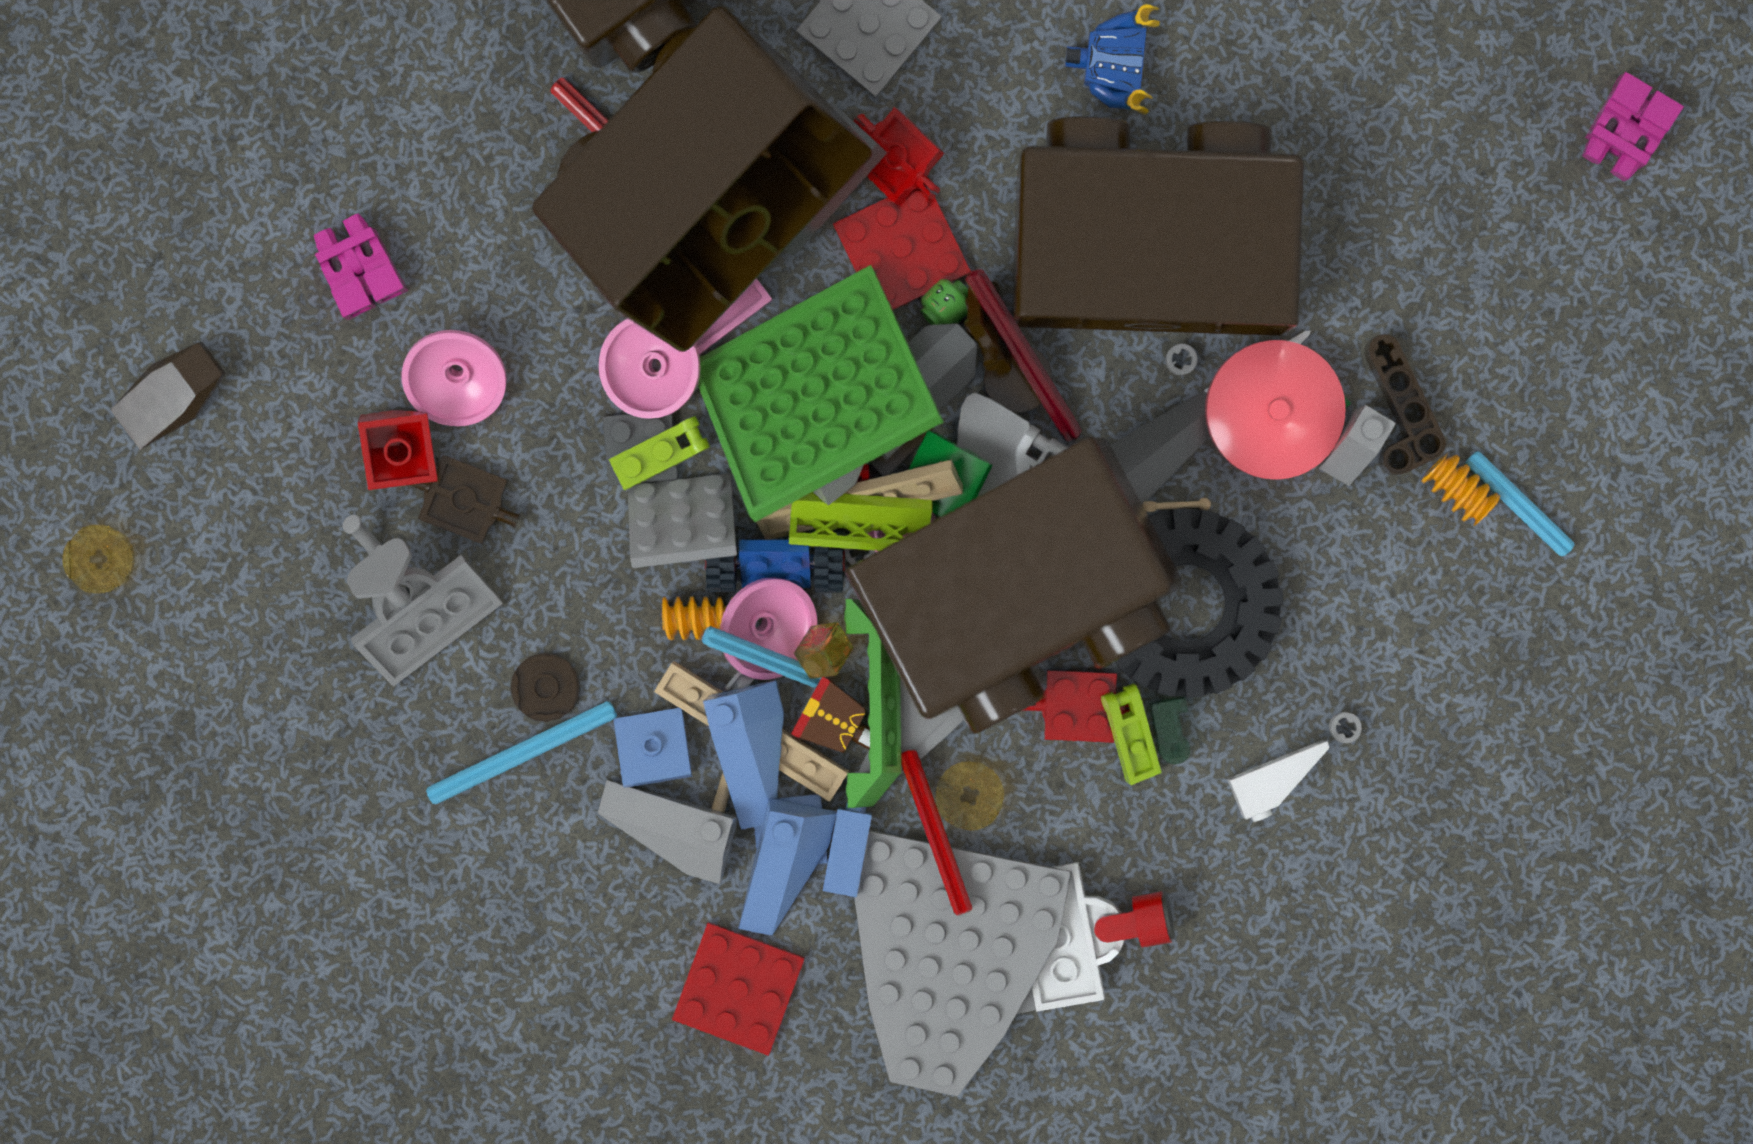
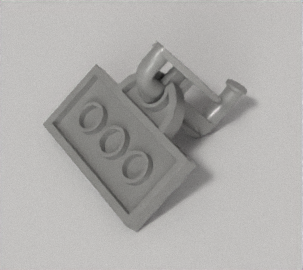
(415, 619)

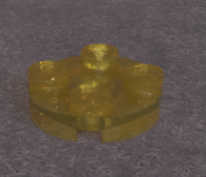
(113, 572)
(987, 804)

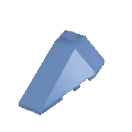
(748, 743)
(786, 855)

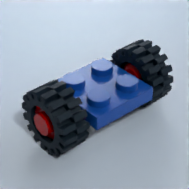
(778, 560)

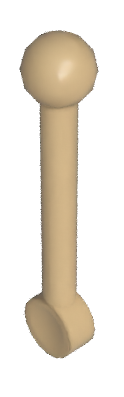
(1202, 504)

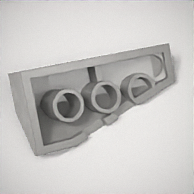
(678, 831)

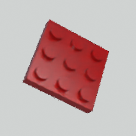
(904, 245)
(738, 988)

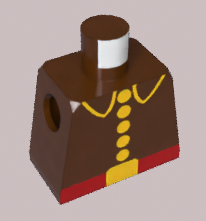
(833, 718)

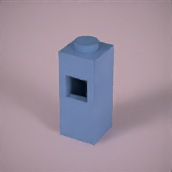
(847, 851)

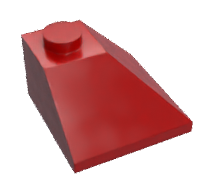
(396, 448)

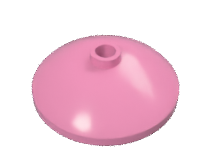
(632, 382)
(449, 394)
(785, 617)

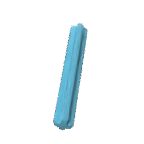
(1520, 504)
(757, 655)

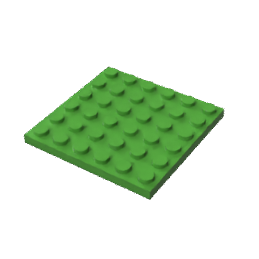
(815, 393)

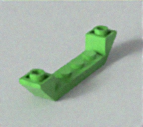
(884, 718)

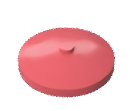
(1275, 409)

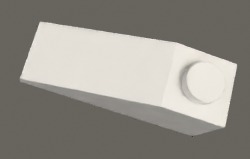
(1270, 783)

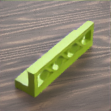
(858, 515)

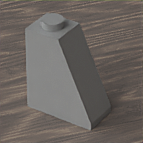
(1358, 444)

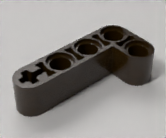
(1398, 401)

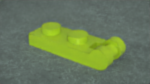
(658, 454)
(1131, 735)

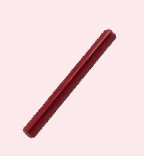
(1023, 354)

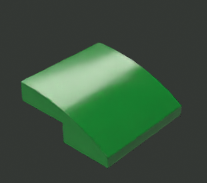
(969, 466)

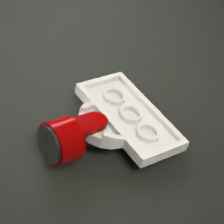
(1092, 936)

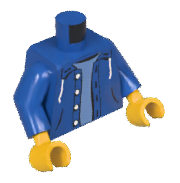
(1116, 59)

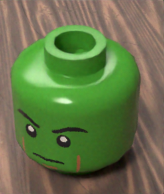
(945, 303)

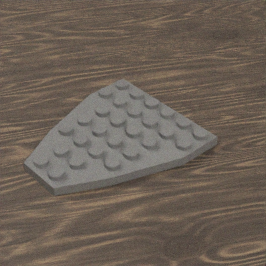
(943, 980)

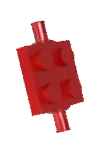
(907, 158)
(1074, 706)

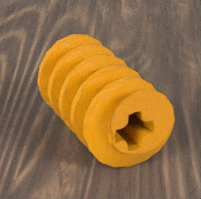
(1461, 488)
(691, 617)

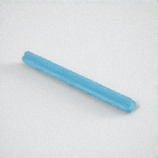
(521, 752)

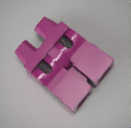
(1646, 129)
(379, 272)

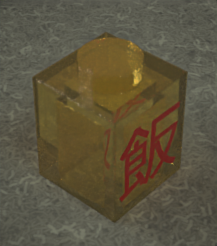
(823, 650)

